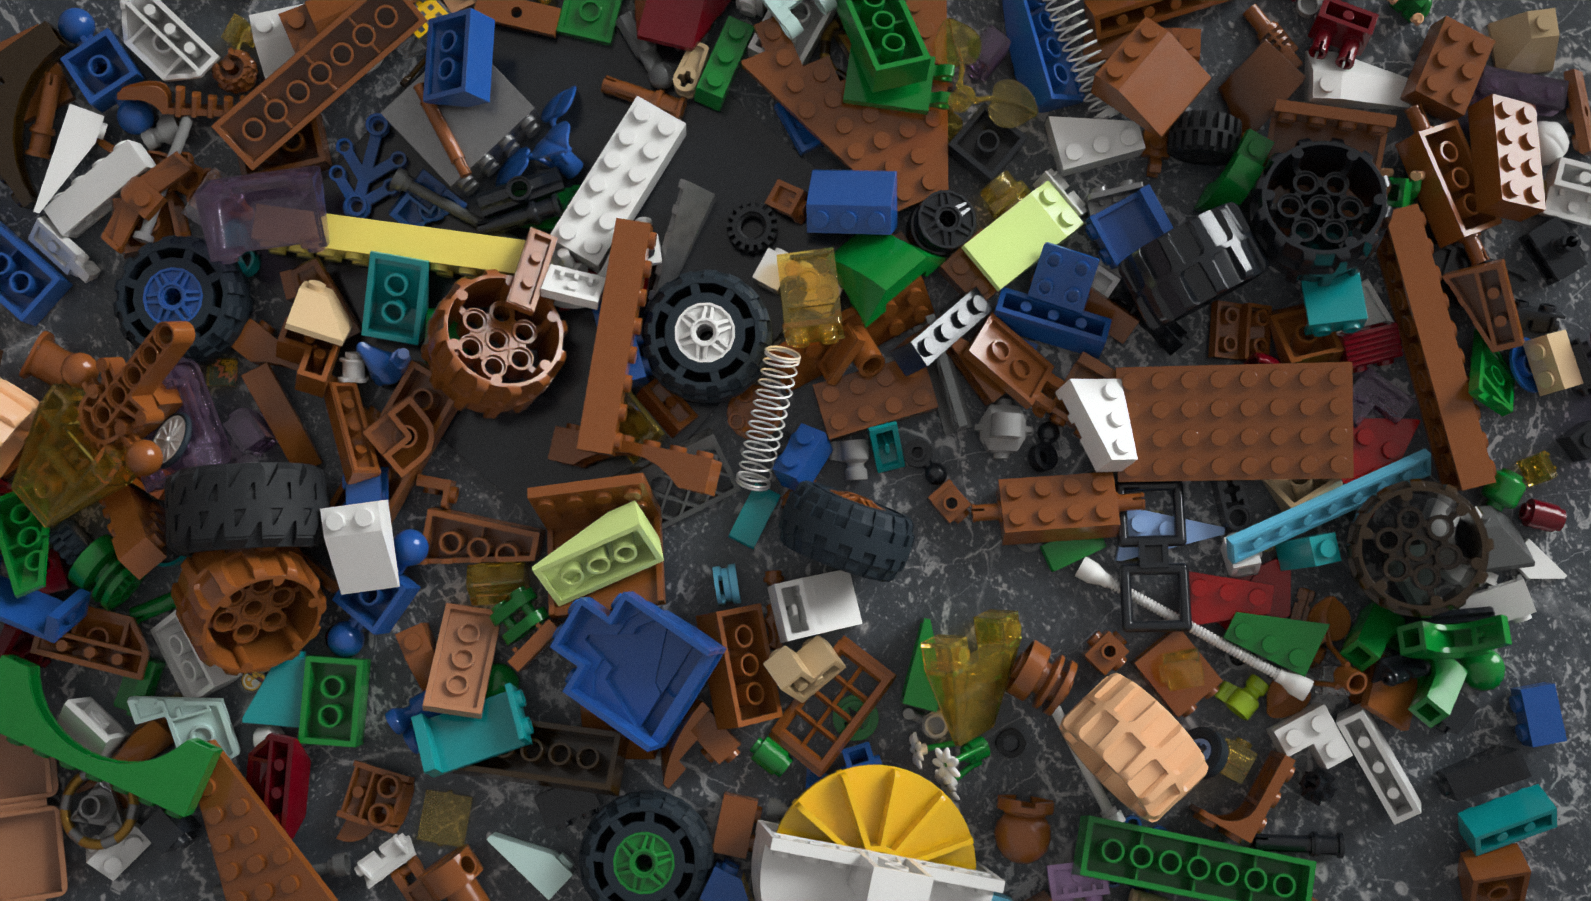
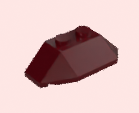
(280, 777)

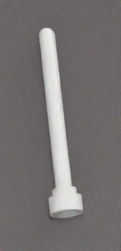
(1108, 811)

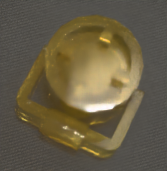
(1003, 194)

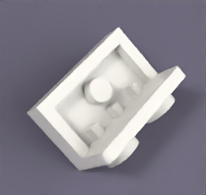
(117, 858)

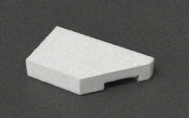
(1544, 566)

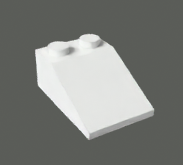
(271, 39)
(361, 546)

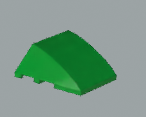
(878, 268)

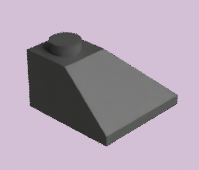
(1509, 546)

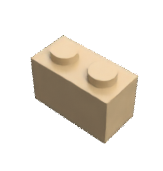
(1552, 362)

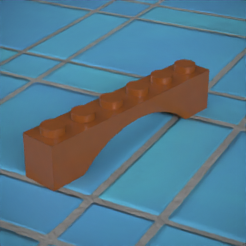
(259, 346)
(688, 471)

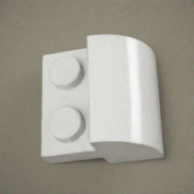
(1569, 192)

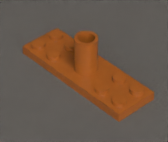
(901, 314)

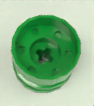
(104, 574)

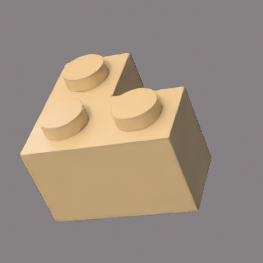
(806, 670)

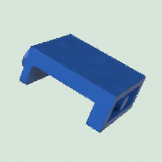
(1127, 226)

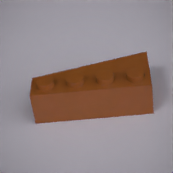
(136, 529)

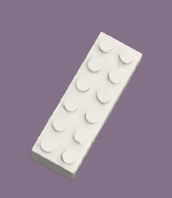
(619, 182)

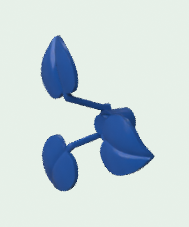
(553, 145)

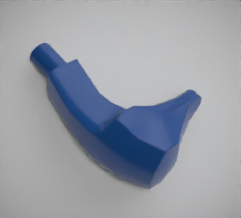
(384, 366)

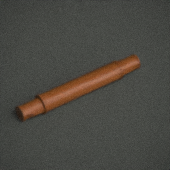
(444, 134)

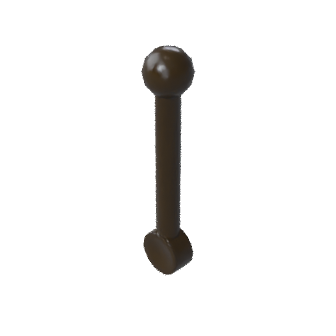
(407, 79)

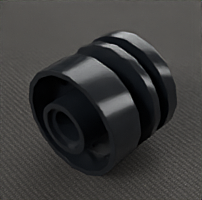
(941, 223)

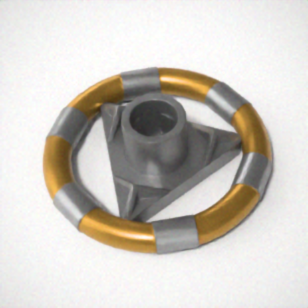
(97, 808)

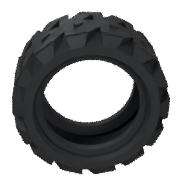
(245, 507)

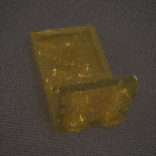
(810, 297)

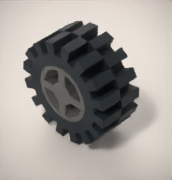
(69, 539)

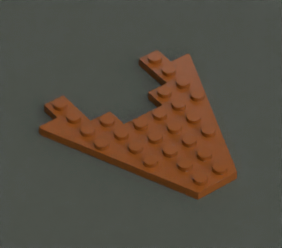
(856, 133)

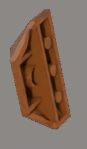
(101, 642)

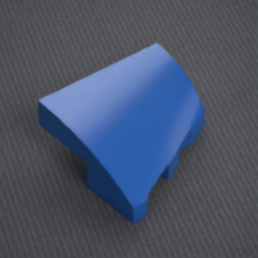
(417, 211)

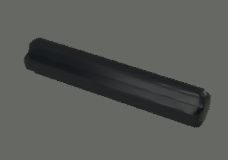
(1456, 616)

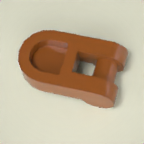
(416, 890)

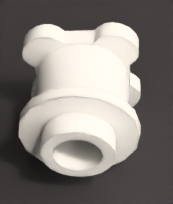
(353, 368)

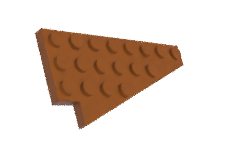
(250, 845)

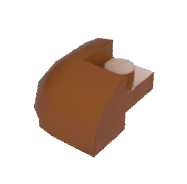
(402, 436)

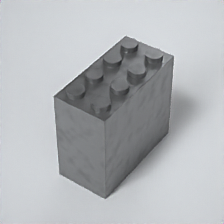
(482, 131)

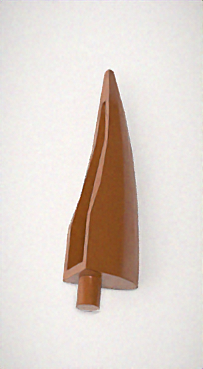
(142, 744)

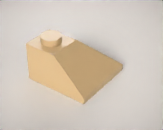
(1525, 41)
(319, 314)

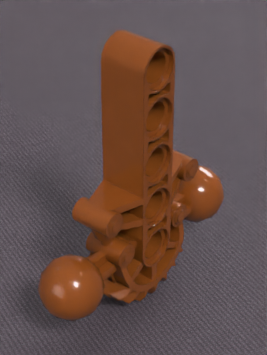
(124, 400)

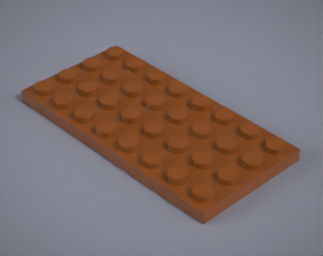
(1240, 421)

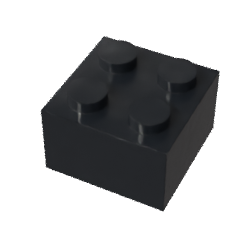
(984, 146)

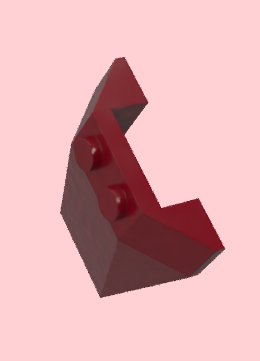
(676, 22)

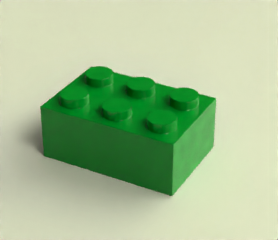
(334, 701)

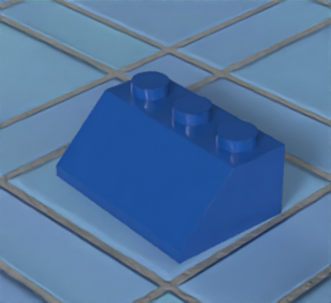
(459, 59)
(852, 202)

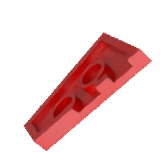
(1219, 597)

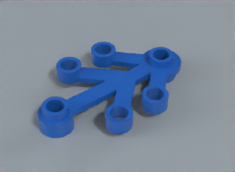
(366, 172)

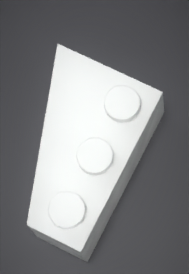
(1102, 420)

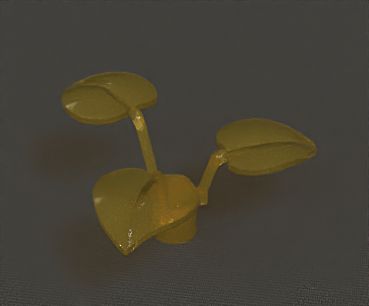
(1011, 100)

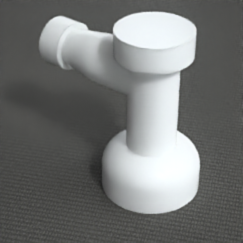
(564, 259)

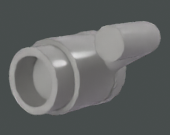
(930, 722)

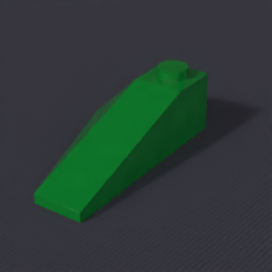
(23, 545)

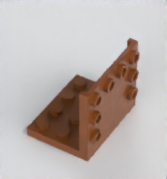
(1302, 120)
(576, 505)

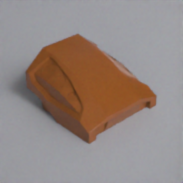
(372, 801)

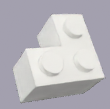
(1312, 729)

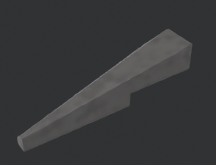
(686, 223)

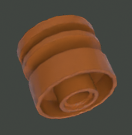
(1037, 675)

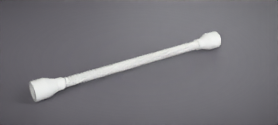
(1293, 683)

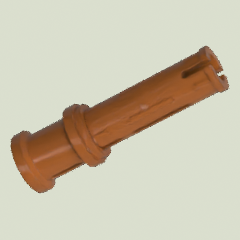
(628, 91)
(42, 129)

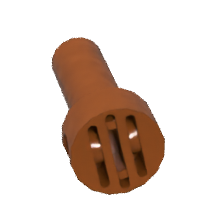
(455, 877)

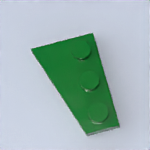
(1278, 639)

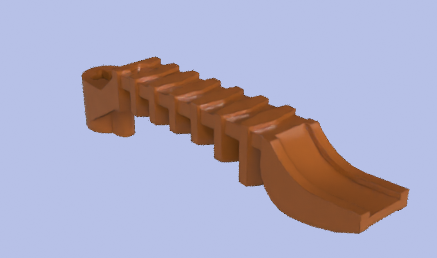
(160, 96)

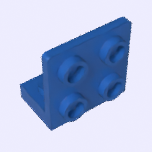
(1064, 277)

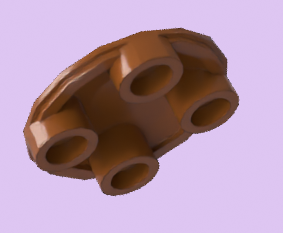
(739, 412)

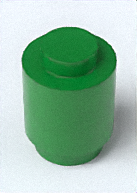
(770, 756)

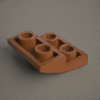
(1239, 330)

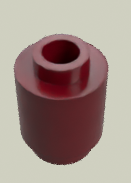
(1542, 515)

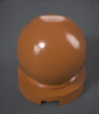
(1023, 830)

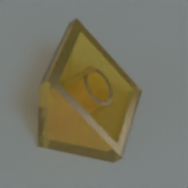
(639, 424)

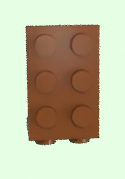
(1263, 794)

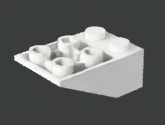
(814, 605)

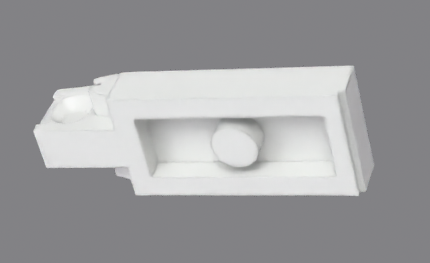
(62, 250)

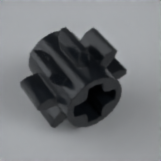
(1318, 786)

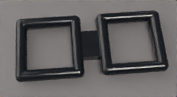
(1154, 560)

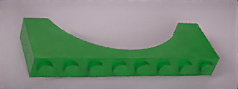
(167, 781)

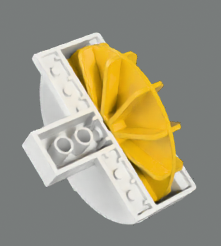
(870, 839)

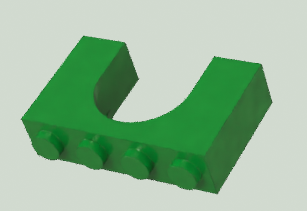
(1435, 692)

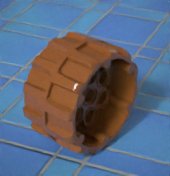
(482, 390)
(248, 606)

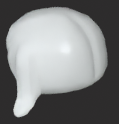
(1553, 141)

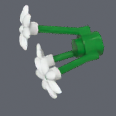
(971, 752)

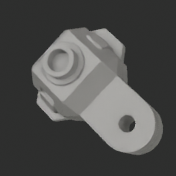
(1002, 429)

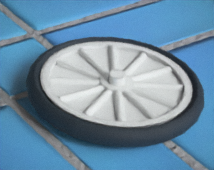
(173, 437)

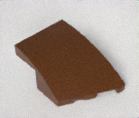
(1257, 84)
(680, 744)

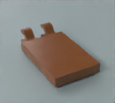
(1013, 365)

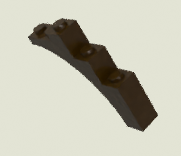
(21, 73)

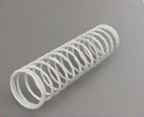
(1109, 111)
(788, 361)

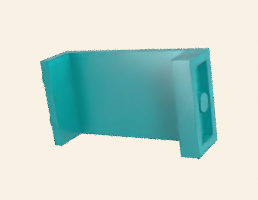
(1334, 306)
(459, 741)

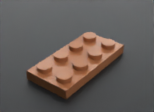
(462, 662)

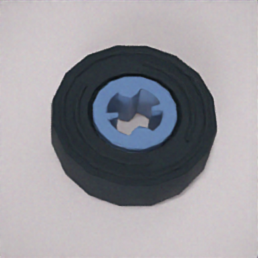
(1216, 749)

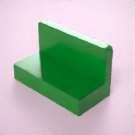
(145, 687)

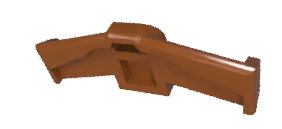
(143, 198)

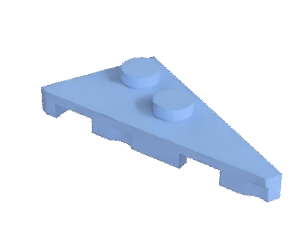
(1151, 523)

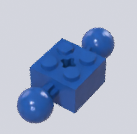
(88, 67)
(380, 608)

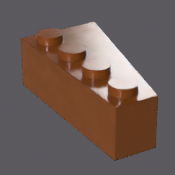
(477, 539)

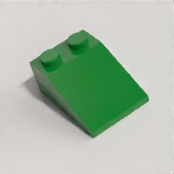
(916, 687)

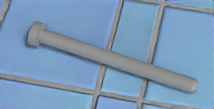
(144, 235)

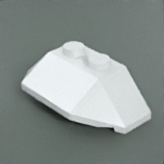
(165, 41)

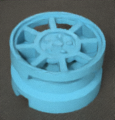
(729, 583)

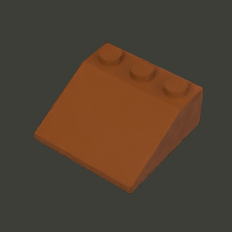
(1150, 78)

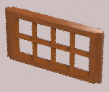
(798, 748)

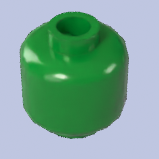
(1505, 491)

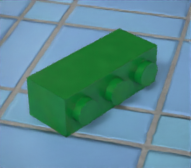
(724, 63)

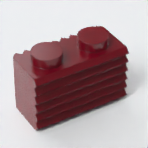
(1370, 345)

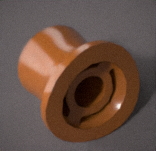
(45, 360)

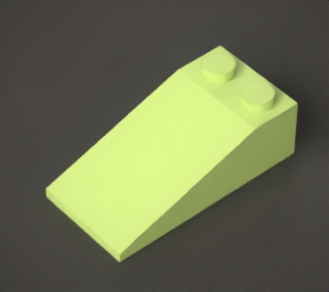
(1018, 236)
(600, 555)

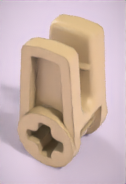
(691, 68)

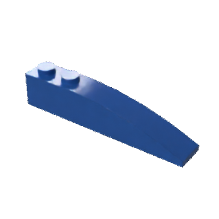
(1039, 55)

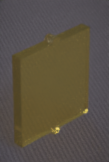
(445, 818)

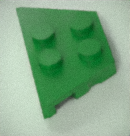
(1490, 378)

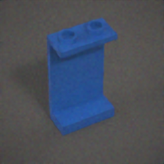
(40, 612)

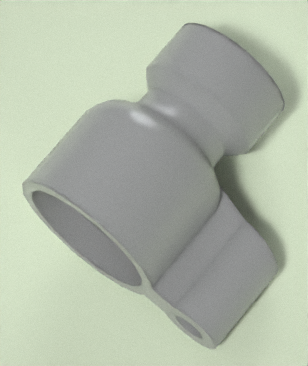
(164, 132)
(854, 454)

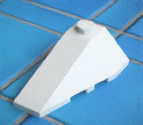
(1359, 87)
(75, 140)

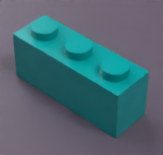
(1507, 819)

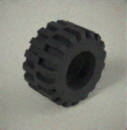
(1204, 137)

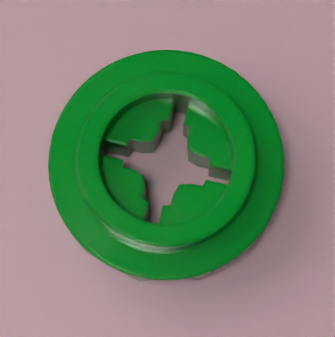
(869, 724)

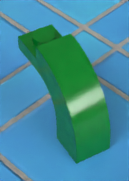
(1239, 174)
(1453, 641)

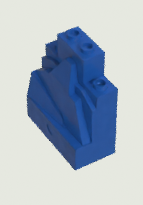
(635, 665)

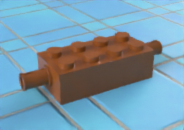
(1448, 184)
(1057, 508)

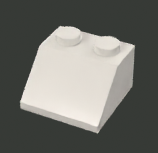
(92, 726)

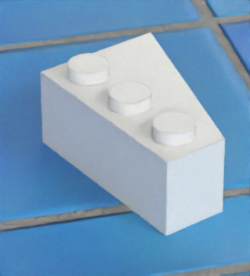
(1091, 143)
(1506, 598)

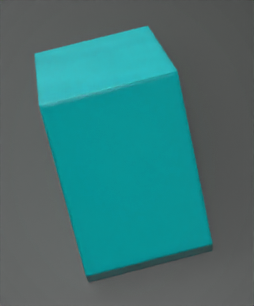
(886, 446)

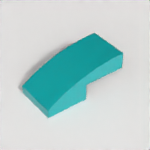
(754, 517)

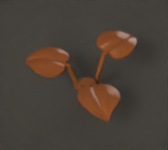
(1332, 612)

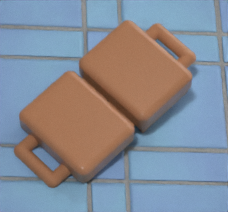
(30, 829)

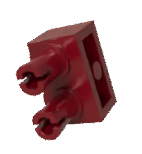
(1341, 27)

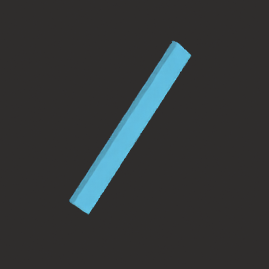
(1324, 507)

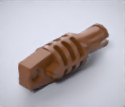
(1273, 33)

